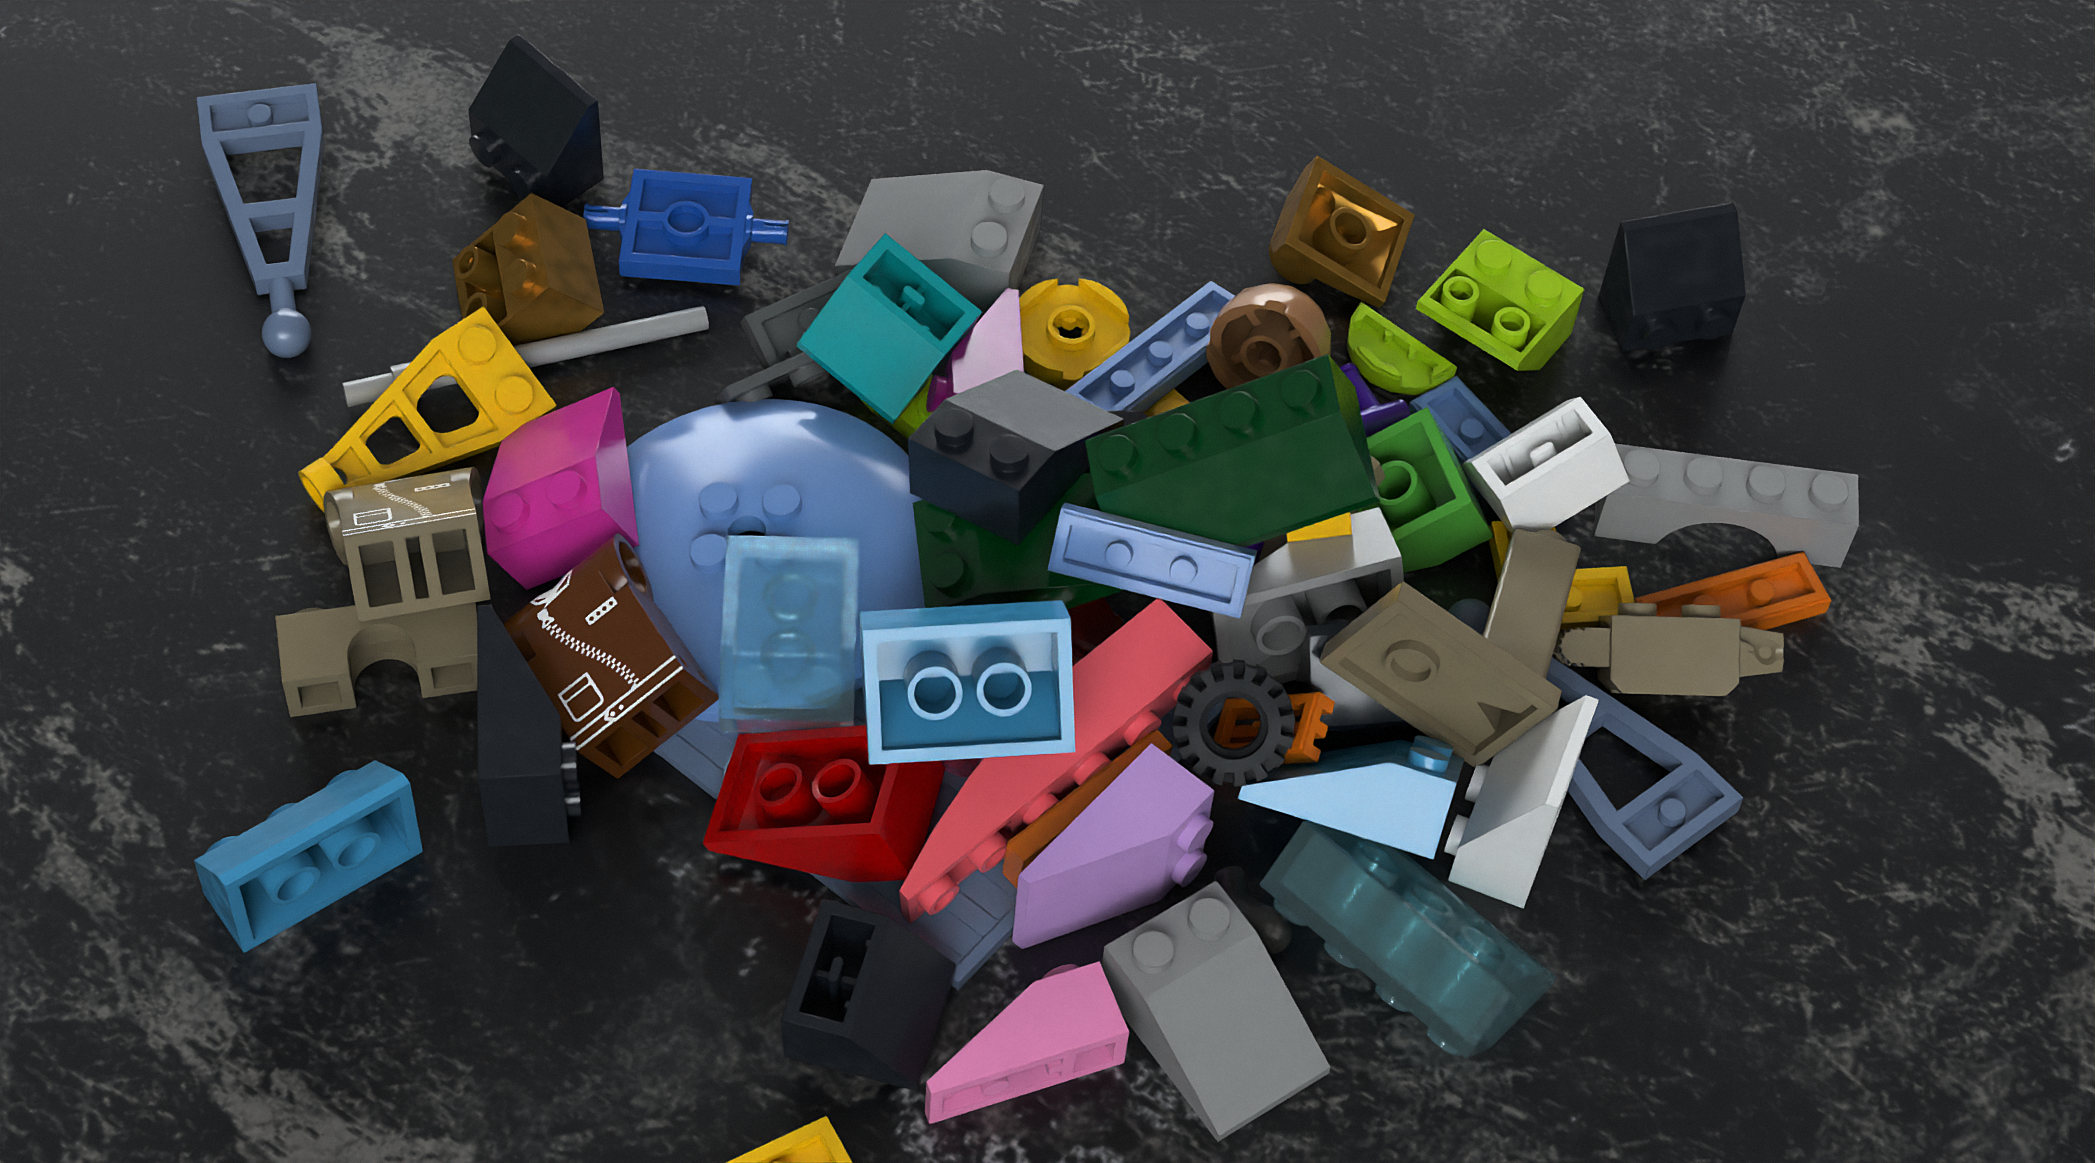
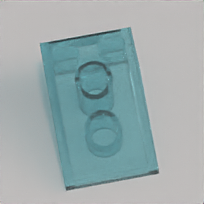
(788, 633)

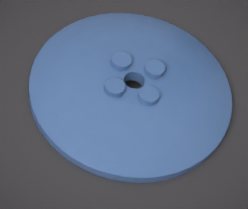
(777, 473)

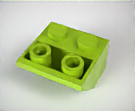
(1504, 303)

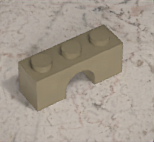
(329, 649)

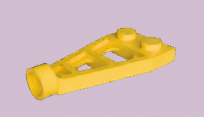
(490, 376)

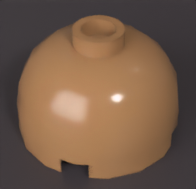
(1265, 333)

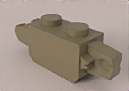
(1671, 654)

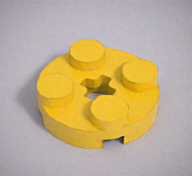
(1085, 306)

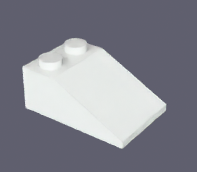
(1518, 806)

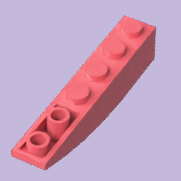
(1117, 701)

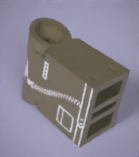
(411, 542)

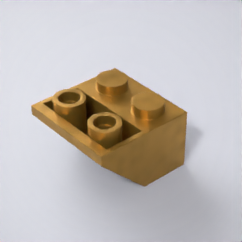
(531, 273)

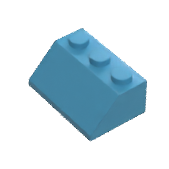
(967, 682)
(311, 853)

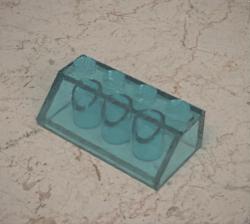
(1407, 936)

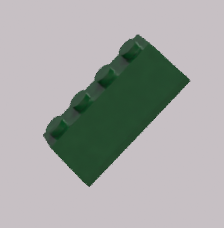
(1242, 459)

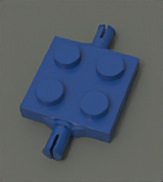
(686, 226)

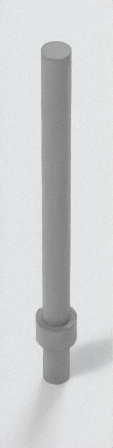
(557, 348)

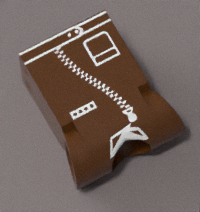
(611, 659)

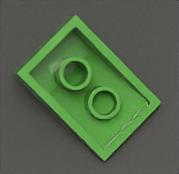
(1425, 493)

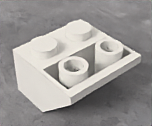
(1548, 468)

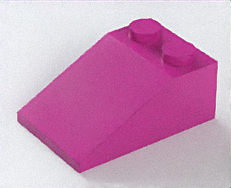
(560, 490)

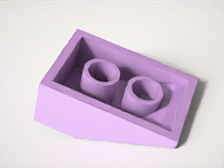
(1118, 852)

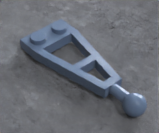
(262, 123)
(1666, 815)

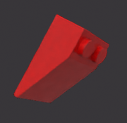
(821, 807)

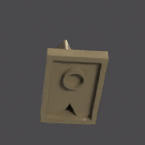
(1449, 677)

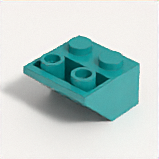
(889, 328)

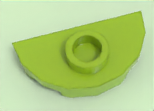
(1392, 356)

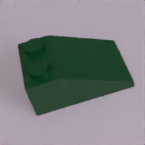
(975, 567)

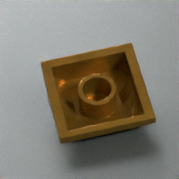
(1339, 234)

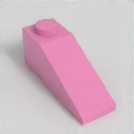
(1043, 1038)

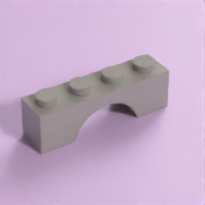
(1785, 504)

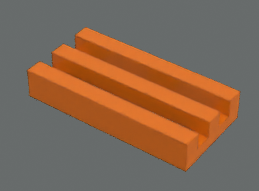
(1307, 705)

